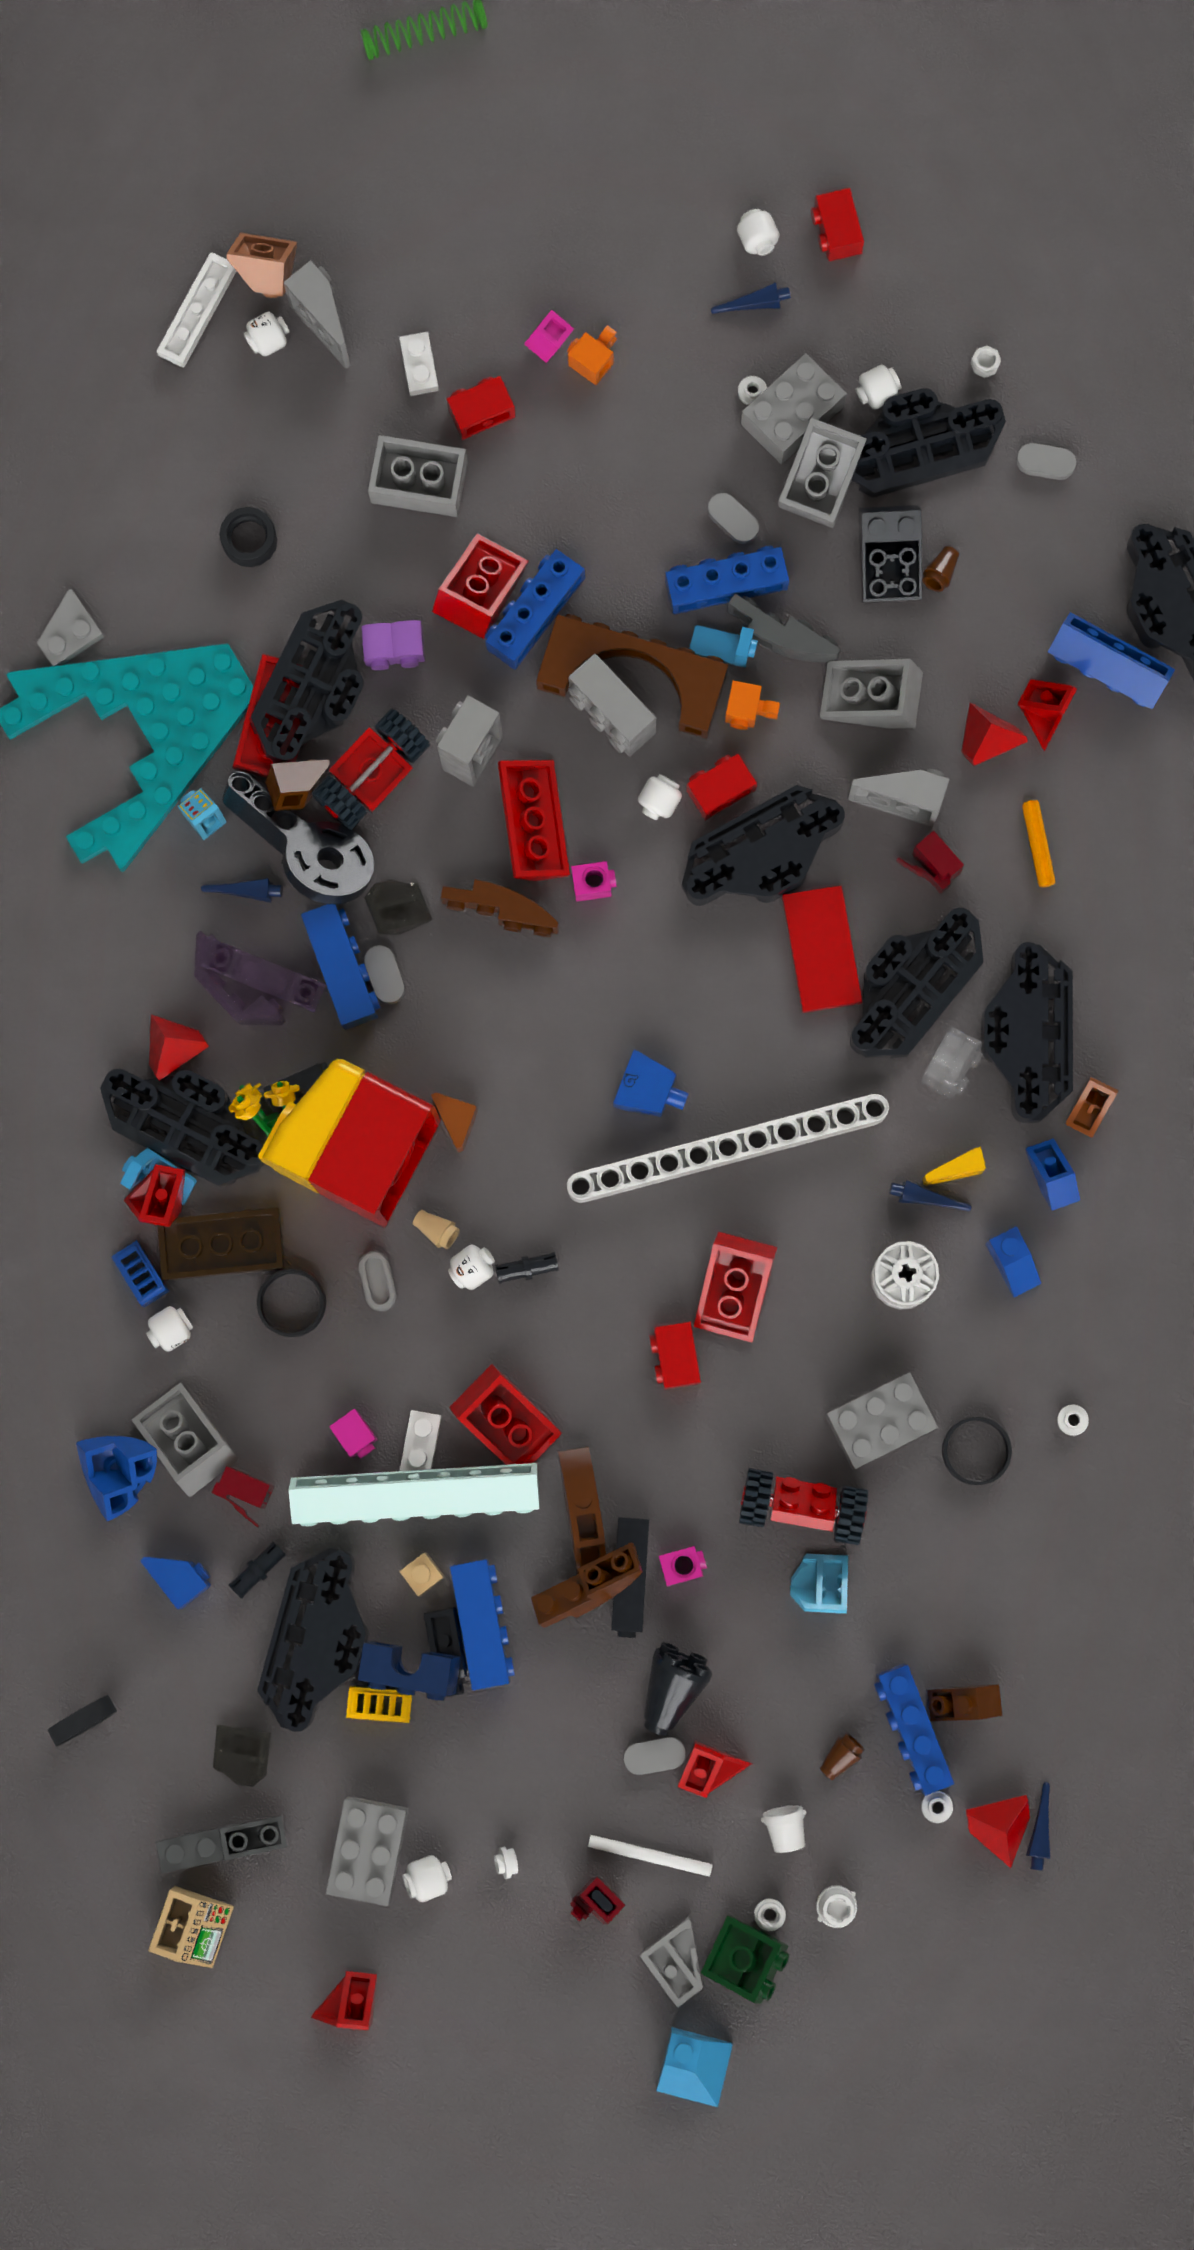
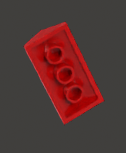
(533, 819)

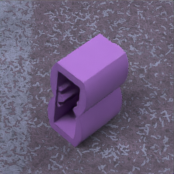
(393, 644)

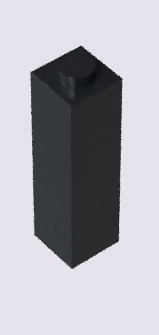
(629, 1603)

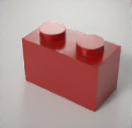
(838, 224)
(480, 406)
(721, 785)
(676, 1355)

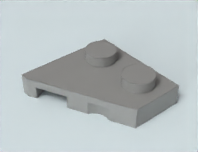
(68, 631)
(675, 1963)

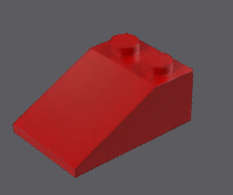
(479, 586)
(735, 1286)
(504, 1419)

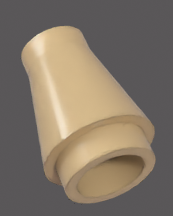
(436, 1229)

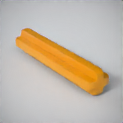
(1038, 843)

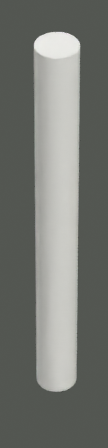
(650, 1855)

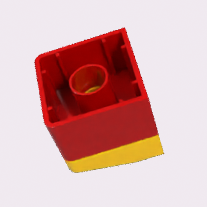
(353, 1140)

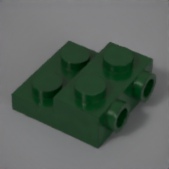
(746, 1960)

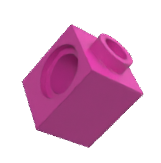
(549, 336)
(583, 890)
(354, 1434)
(668, 1561)

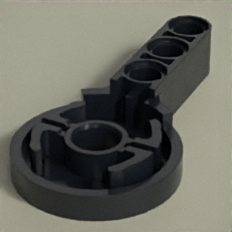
(308, 839)

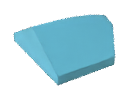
(821, 1583)

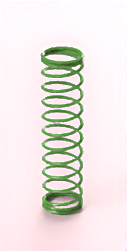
(477, 7)

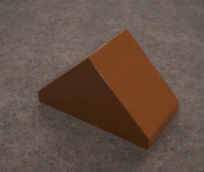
(1091, 1106)
(457, 1117)

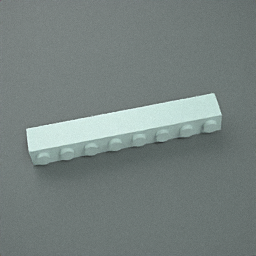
(414, 1494)

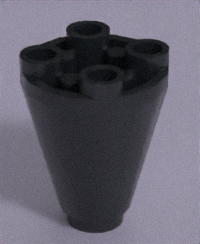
(673, 1686)

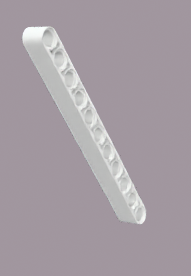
(739, 1138)

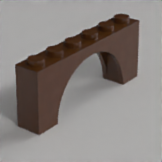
(694, 677)

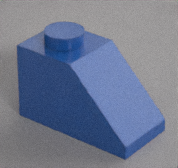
(1053, 1174)
(1014, 1261)
(178, 1579)

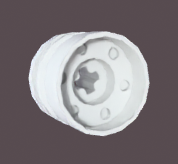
(897, 1291)

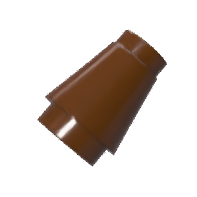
(941, 569)
(842, 1756)

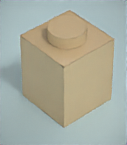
(422, 1574)

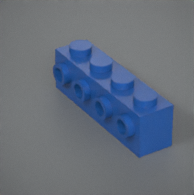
(718, 581)
(534, 609)
(1110, 661)
(339, 965)
(480, 1624)
(915, 1730)

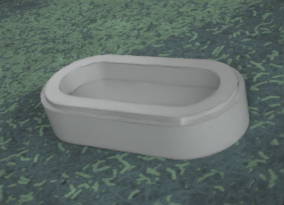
(1046, 461)
(733, 518)
(384, 974)
(377, 1281)
(654, 1755)

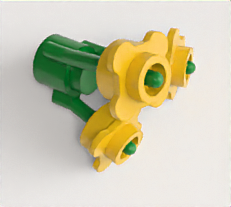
(247, 1104)

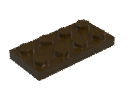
(221, 1244)

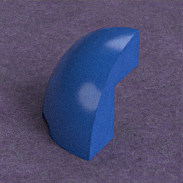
(116, 1471)

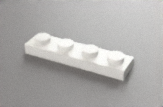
(196, 310)

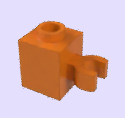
(591, 356)
(745, 705)

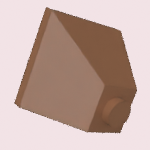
(263, 262)

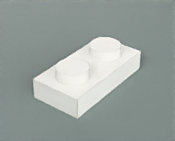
(419, 363)
(420, 1441)

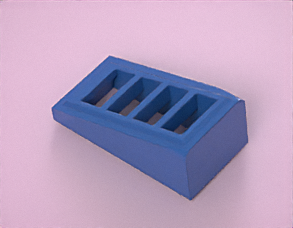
(151, 1295)

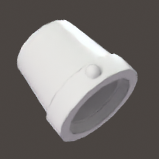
(785, 1827)
(836, 1906)

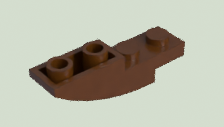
(514, 909)
(582, 1505)
(590, 1588)

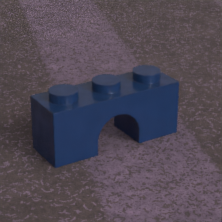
(383, 1666)

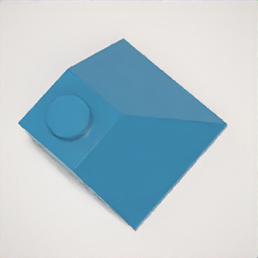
(694, 2067)

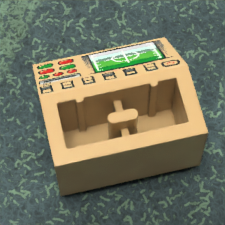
(191, 1928)

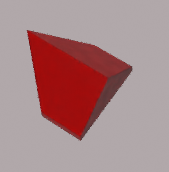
(1045, 706)
(988, 736)
(172, 1045)
(158, 1196)
(709, 1769)
(1000, 1826)
(350, 2002)

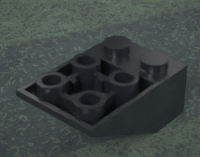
(891, 553)

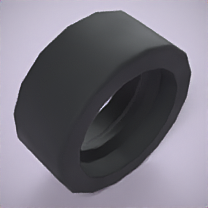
(241, 516)

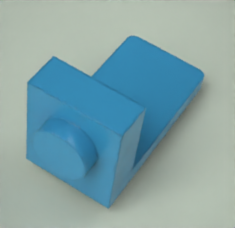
(728, 646)
(140, 1166)

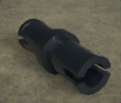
(526, 1267)
(257, 1570)

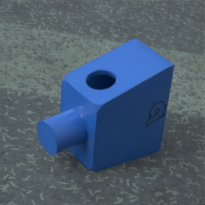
(648, 1087)

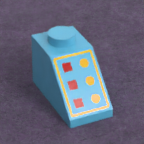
(201, 813)

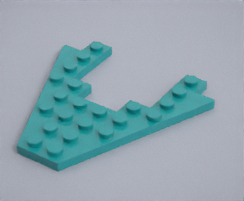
(181, 702)

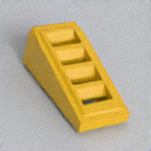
(963, 1166)
(352, 1704)

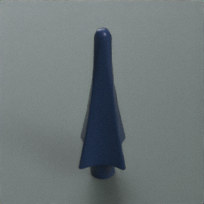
(765, 298)
(256, 889)
(913, 1193)
(1040, 1844)

